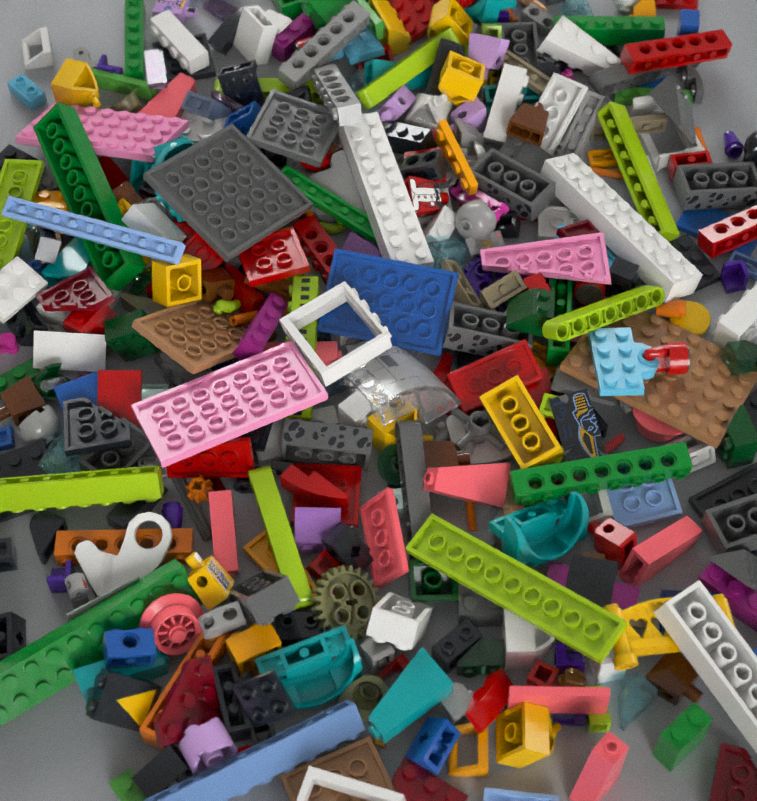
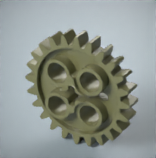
(328, 605)

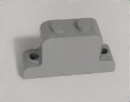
(338, 181)

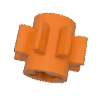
(197, 484)

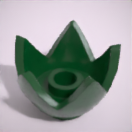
(45, 373)

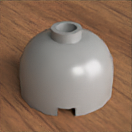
(475, 220)
(40, 426)

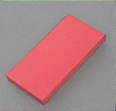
(384, 538)
(562, 699)

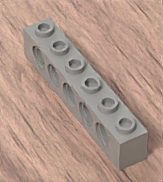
(333, 44)
(337, 95)

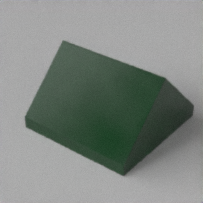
(429, 584)

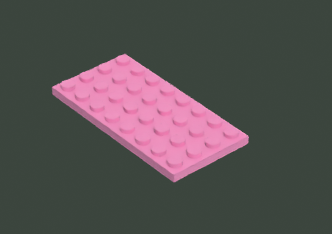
(118, 132)
(228, 403)

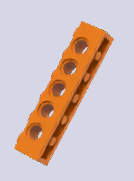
(112, 540)
(215, 648)

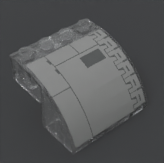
(398, 384)

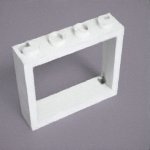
(320, 306)
(345, 785)

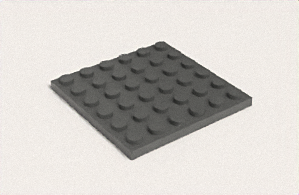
(228, 191)

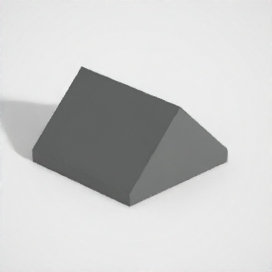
(740, 565)

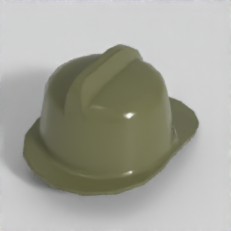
(129, 103)
(366, 694)

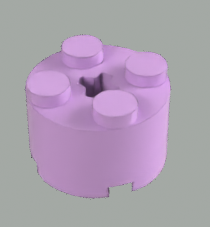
(206, 745)

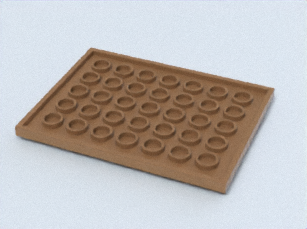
(692, 402)

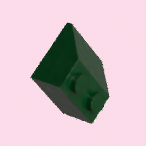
(530, 311)
(739, 441)

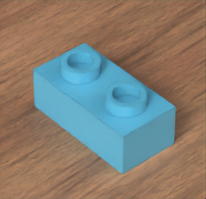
(27, 91)

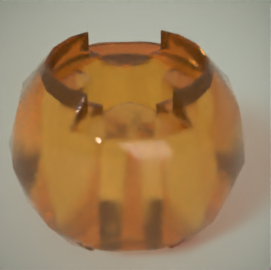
(572, 678)

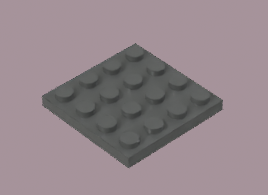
(294, 128)

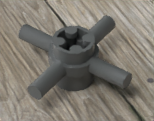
(477, 429)

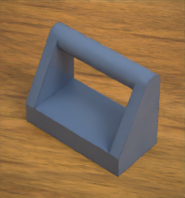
(204, 106)

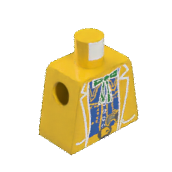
(209, 580)

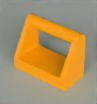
(477, 770)

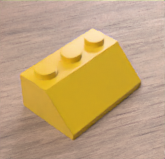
(394, 29)

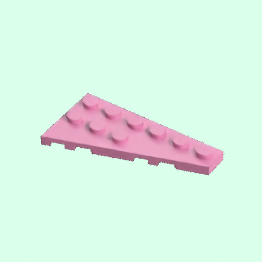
(565, 258)

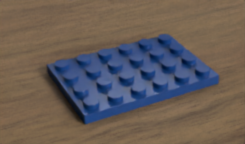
(405, 296)

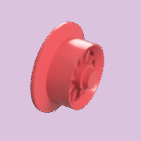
(653, 428)
(173, 622)

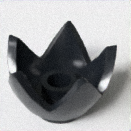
(548, 67)

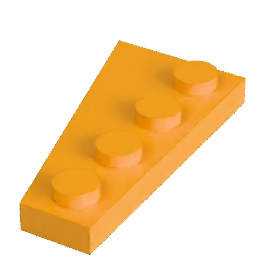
(455, 157)
(261, 554)

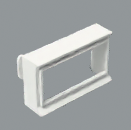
(647, 106)

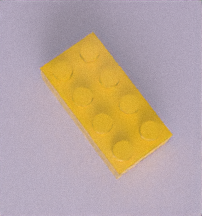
(521, 424)

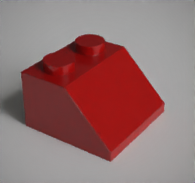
(88, 321)

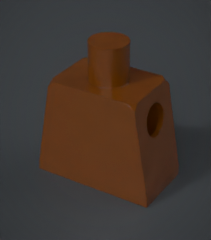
(529, 123)
(217, 285)
(20, 401)
(443, 454)
(674, 679)

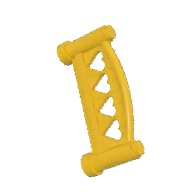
(653, 642)

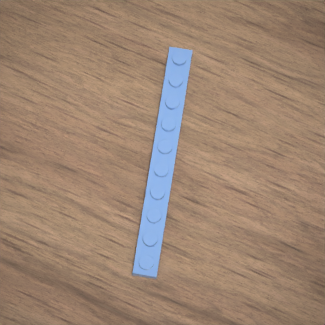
(94, 230)

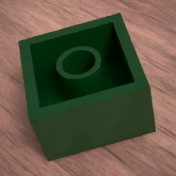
(125, 339)

